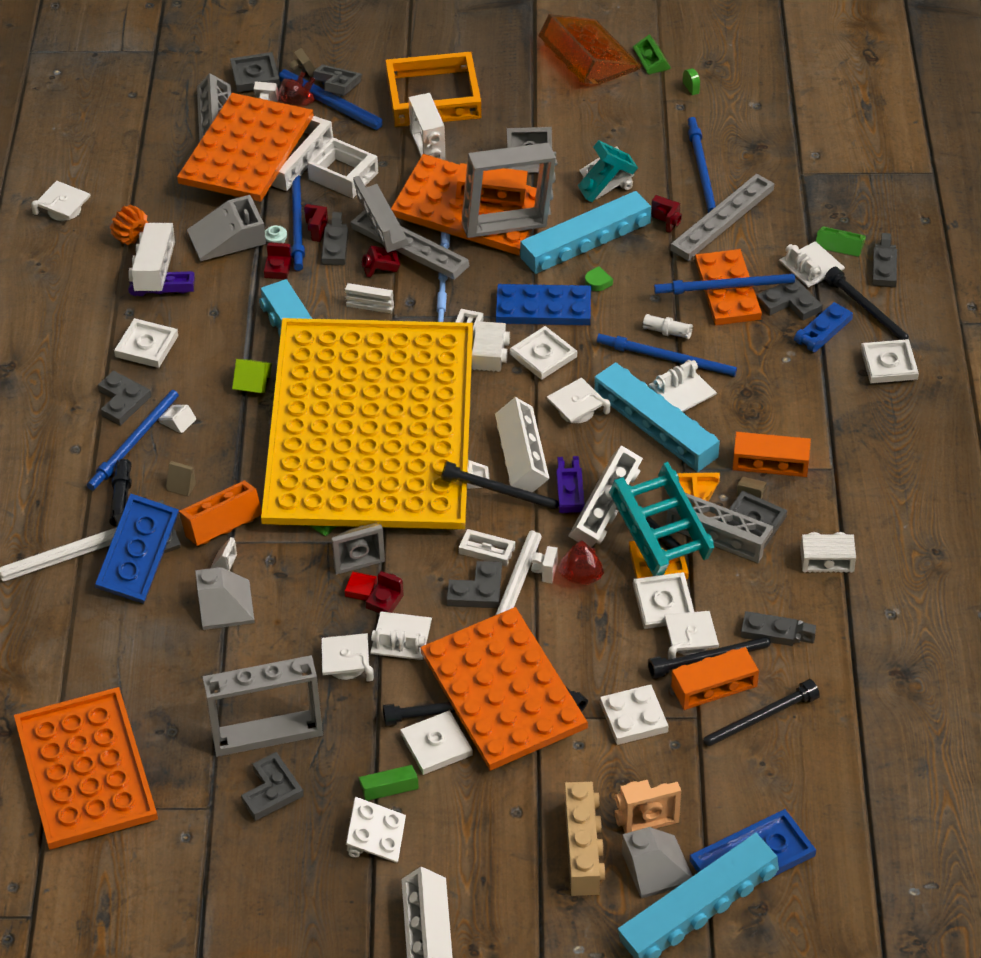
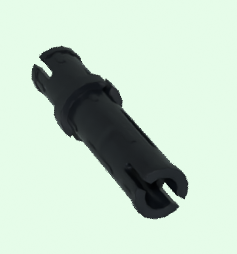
(121, 484)

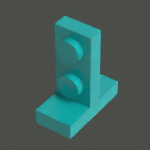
(605, 169)

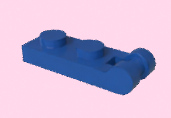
(823, 327)

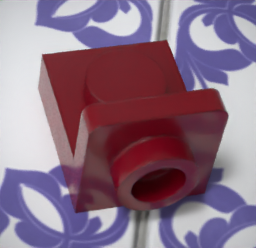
(667, 211)
(316, 218)
(379, 258)
(277, 261)
(386, 594)

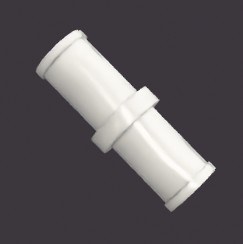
(667, 326)

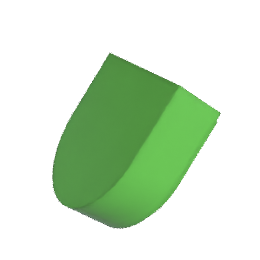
(691, 81)
(598, 279)

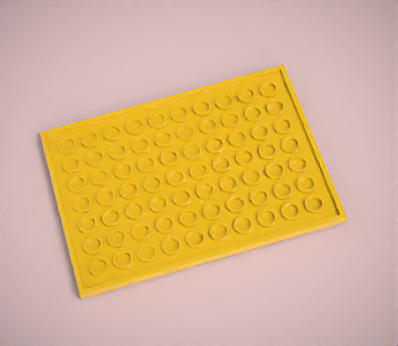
(369, 423)

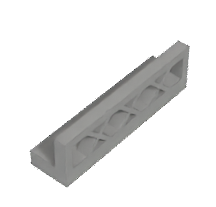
(208, 103)
(380, 215)
(727, 537)

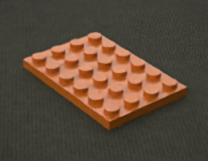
(245, 146)
(432, 202)
(503, 688)
(85, 768)

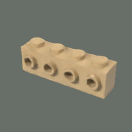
(582, 838)

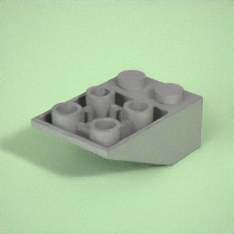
(228, 229)

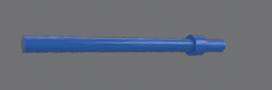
(695, 137)
(297, 249)
(680, 287)
(622, 344)
(106, 469)

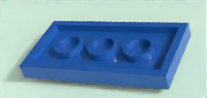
(543, 304)
(137, 548)
(777, 831)

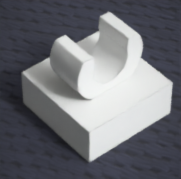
(266, 91)
(545, 563)

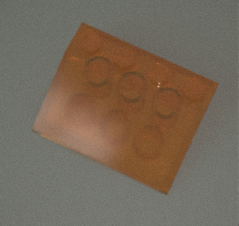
(587, 49)

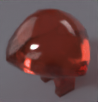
(293, 93)
(581, 564)

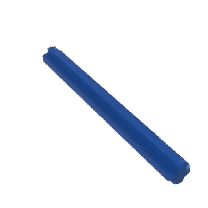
(338, 103)

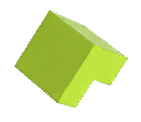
(251, 375)

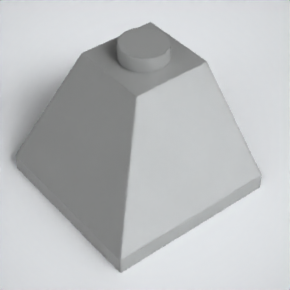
(528, 136)
(358, 548)
(223, 598)
(654, 861)

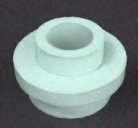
(276, 234)

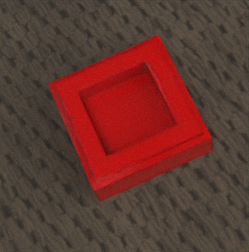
(360, 586)

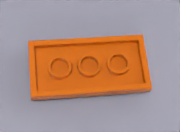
(728, 304)

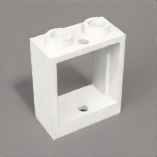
(428, 128)
(364, 162)

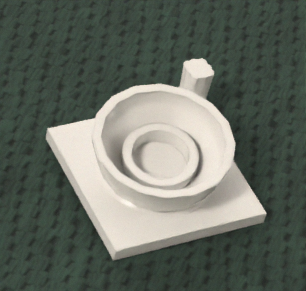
(61, 201)
(578, 401)
(690, 633)
(346, 656)

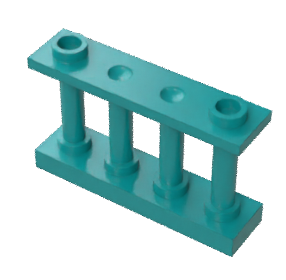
(646, 537)

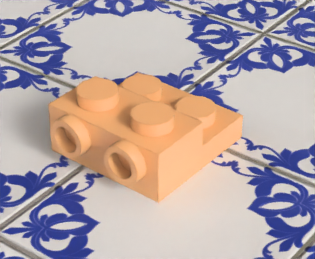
(646, 807)

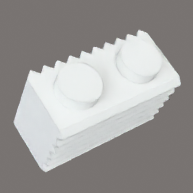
(489, 346)
(828, 552)

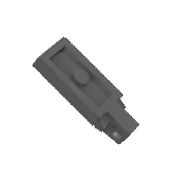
(335, 241)
(885, 262)
(777, 629)

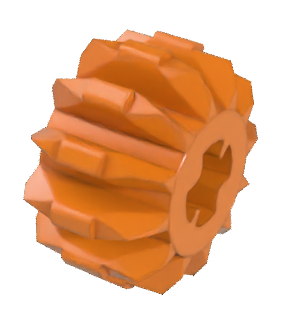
(128, 224)

